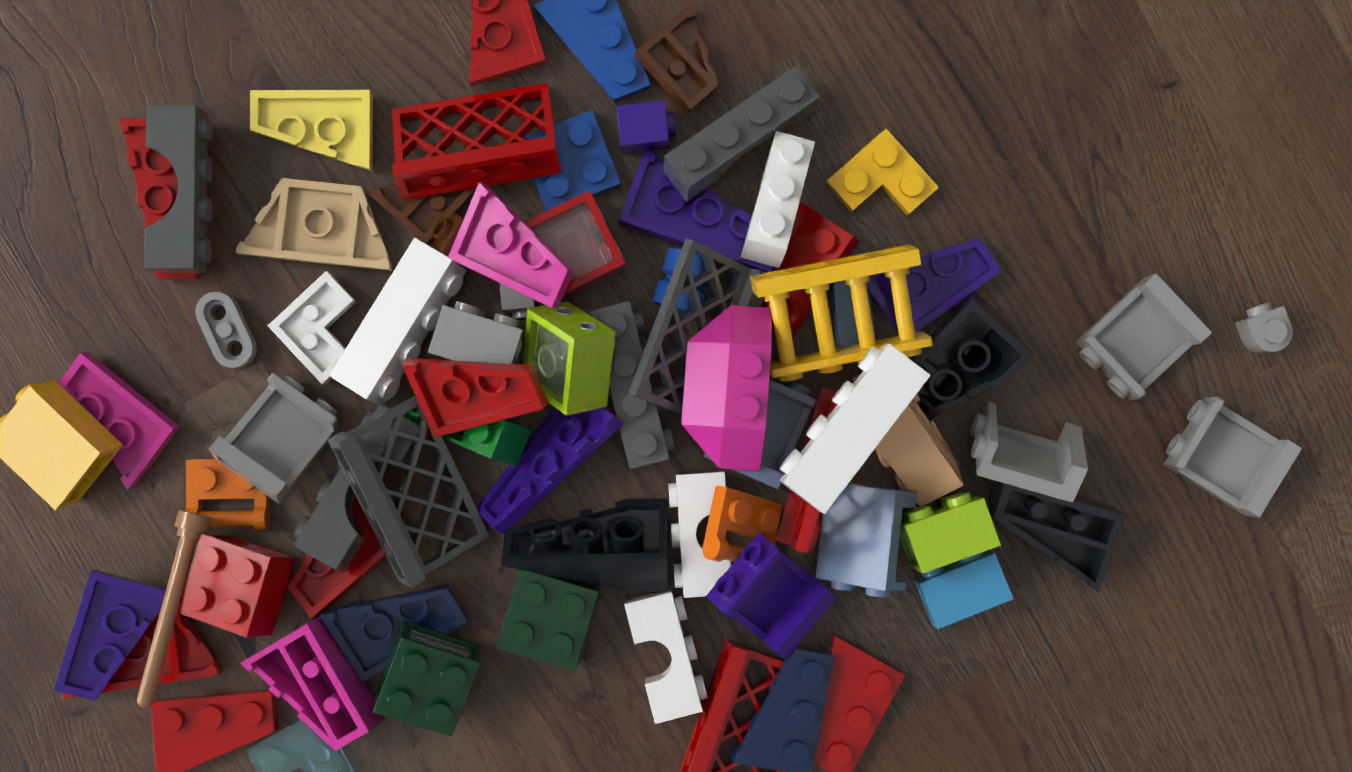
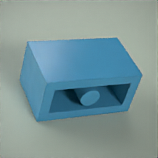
(963, 589)

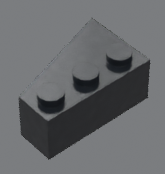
(1073, 534)

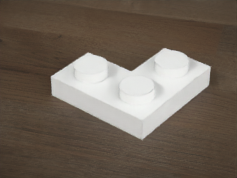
(306, 324)

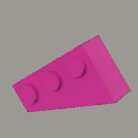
(318, 683)

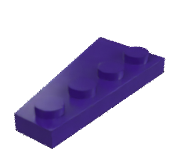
(662, 212)
(546, 460)

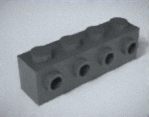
(642, 431)

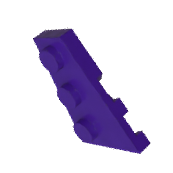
(938, 282)
(105, 631)

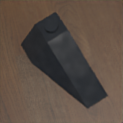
(968, 356)

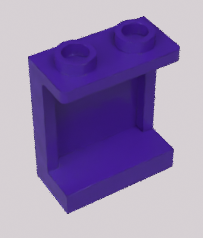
(771, 596)

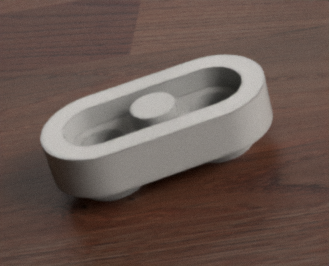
(225, 332)

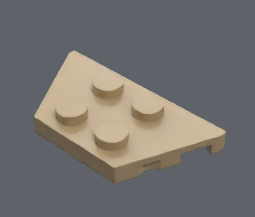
(318, 226)

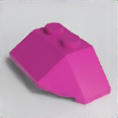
(729, 386)

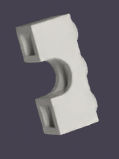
(778, 199)
(694, 498)
(677, 689)

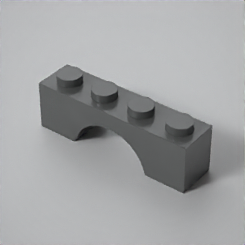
(718, 146)
(180, 238)
(331, 530)

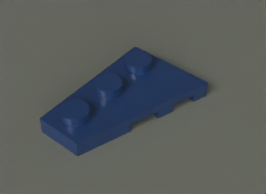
(791, 717)

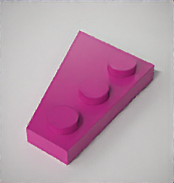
(508, 250)
(123, 413)

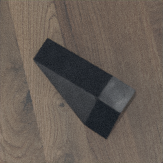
(607, 548)

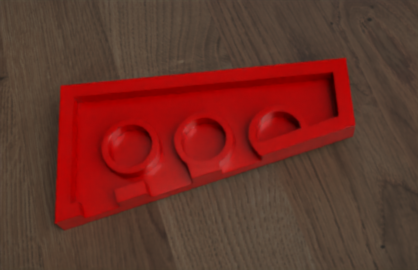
(154, 180)

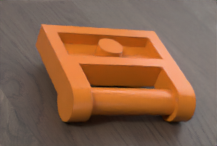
(215, 481)
(741, 515)

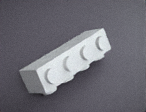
(398, 322)
(854, 427)

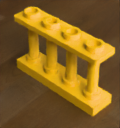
(815, 280)

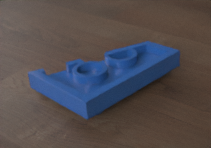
(599, 41)

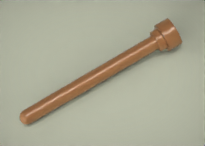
(190, 528)

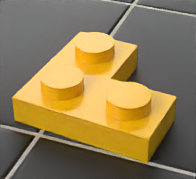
(882, 165)

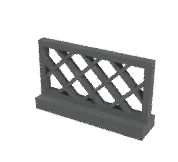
(738, 293)
(379, 507)

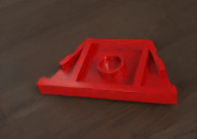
(185, 658)

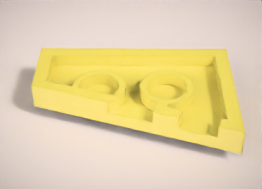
(318, 121)

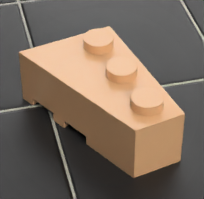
(919, 455)

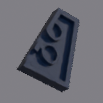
(371, 627)

